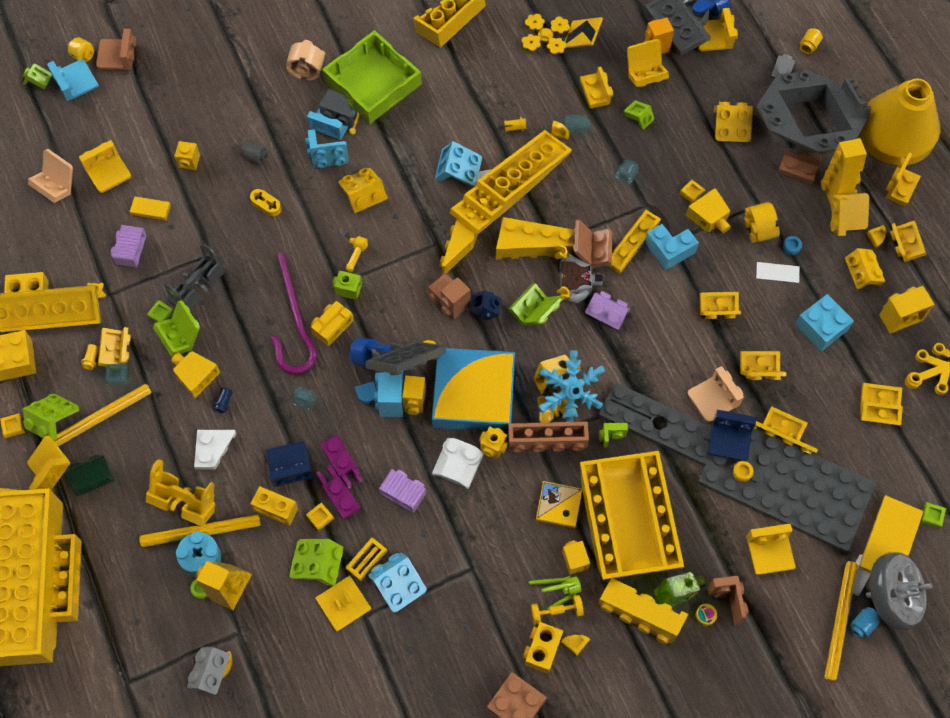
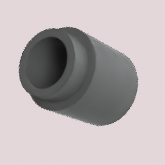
(254, 153)

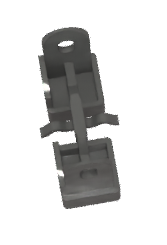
(206, 271)

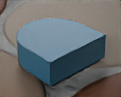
(366, 392)

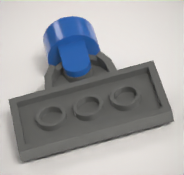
(687, 19)
(392, 356)

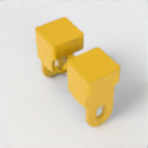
(165, 493)

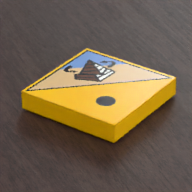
(559, 504)

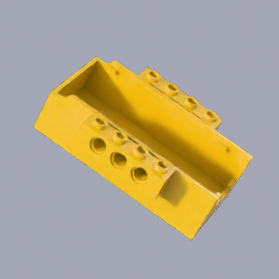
(35, 576)

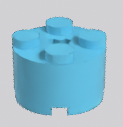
(193, 545)

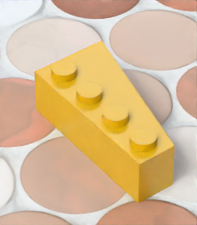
(223, 582)

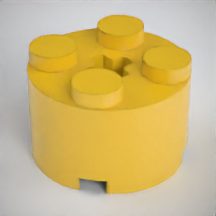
(762, 222)

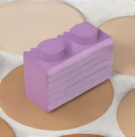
(128, 246)
(403, 490)

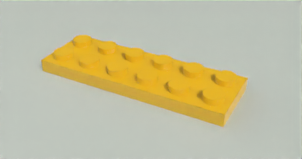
(49, 308)

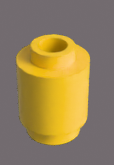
(810, 41)

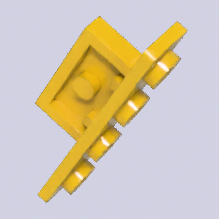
(787, 427)

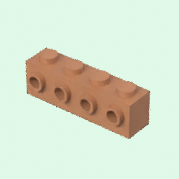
(548, 436)

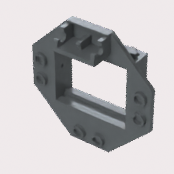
(841, 102)

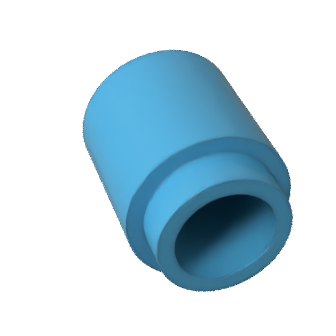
(865, 623)

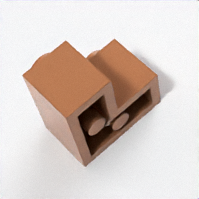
(450, 295)

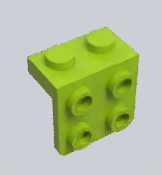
(534, 306)
(178, 332)
(42, 415)
(317, 560)

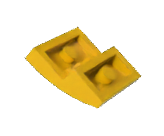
(881, 404)

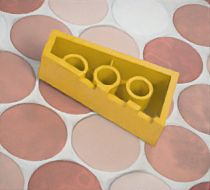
(447, 19)
(844, 169)
(531, 239)
(642, 611)

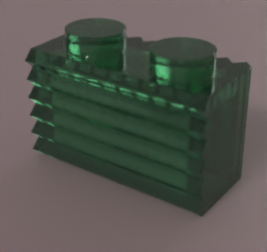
(89, 475)

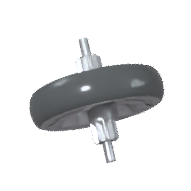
(898, 590)

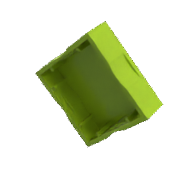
(372, 76)

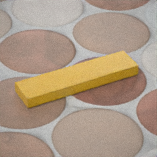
(633, 241)

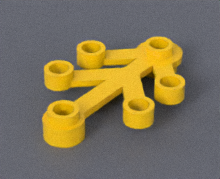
(942, 367)

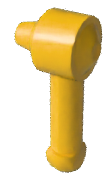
(359, 244)

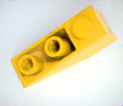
(460, 244)

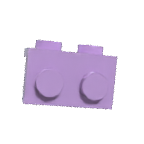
(607, 310)

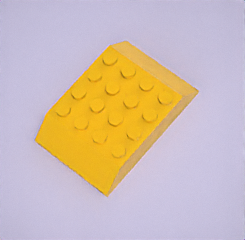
(630, 515)

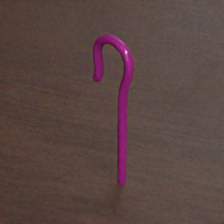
(299, 326)

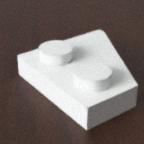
(211, 447)

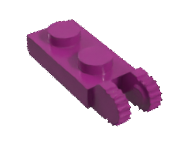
(340, 460)
(338, 494)

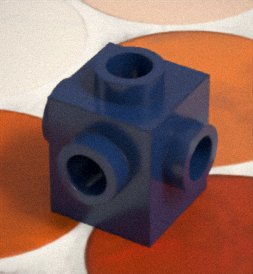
(485, 305)

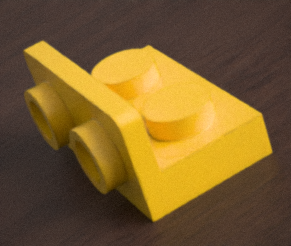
(596, 89)

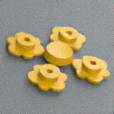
(545, 35)

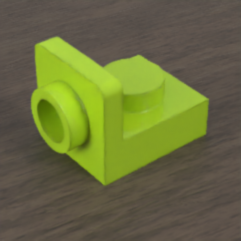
(37, 76)
(640, 112)
(612, 430)

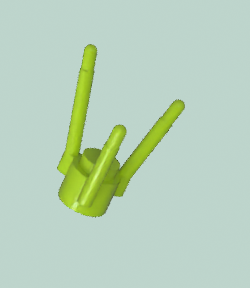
(568, 585)

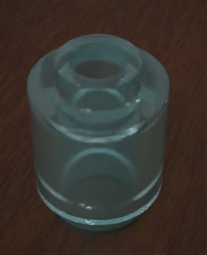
(577, 123)

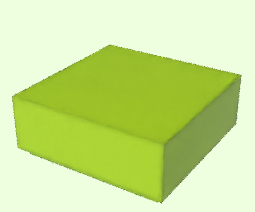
(160, 312)
(933, 515)

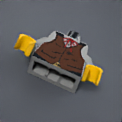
(575, 277)

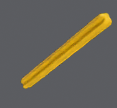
(102, 414)
(209, 528)
(841, 621)

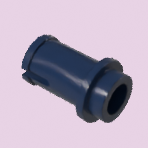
(223, 399)

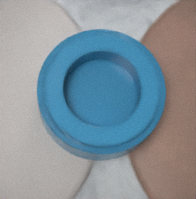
(792, 245)

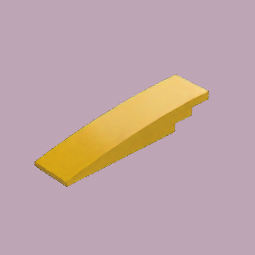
(509, 181)

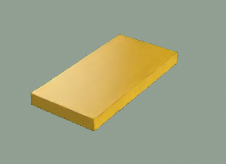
(891, 532)

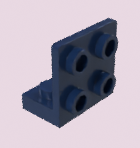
(731, 435)
(289, 464)

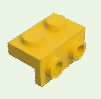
(909, 241)
(864, 268)
(719, 304)
(113, 346)

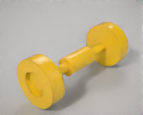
(557, 609)

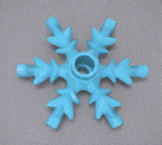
(571, 388)

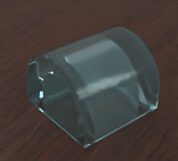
(627, 171)
(116, 374)
(304, 397)

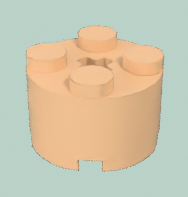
(305, 60)

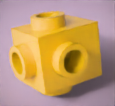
(495, 447)

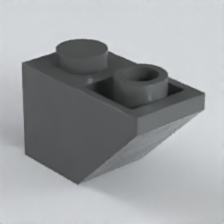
(336, 107)

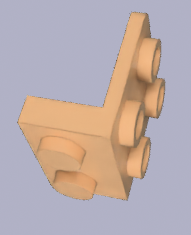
(55, 177)
(716, 393)

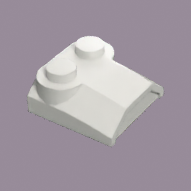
(458, 462)

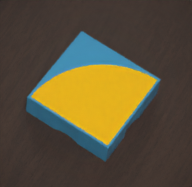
(473, 389)

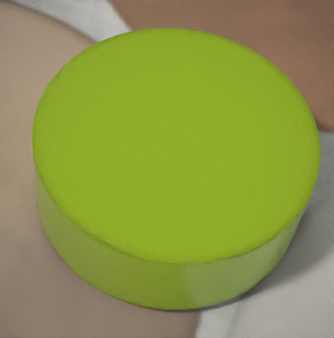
(197, 590)

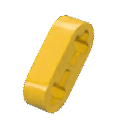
(264, 205)

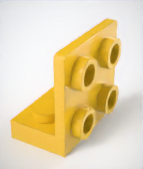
(902, 183)
(47, 464)
(771, 549)

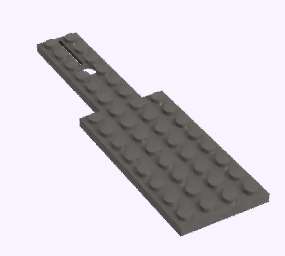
(785, 483)

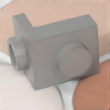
(783, 65)

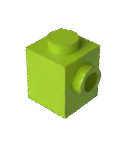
(347, 285)

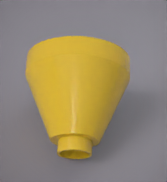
(902, 123)

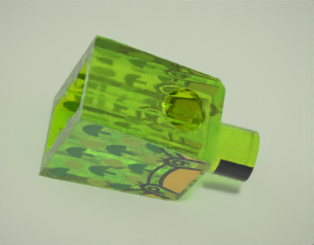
(679, 588)

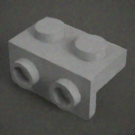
(208, 670)

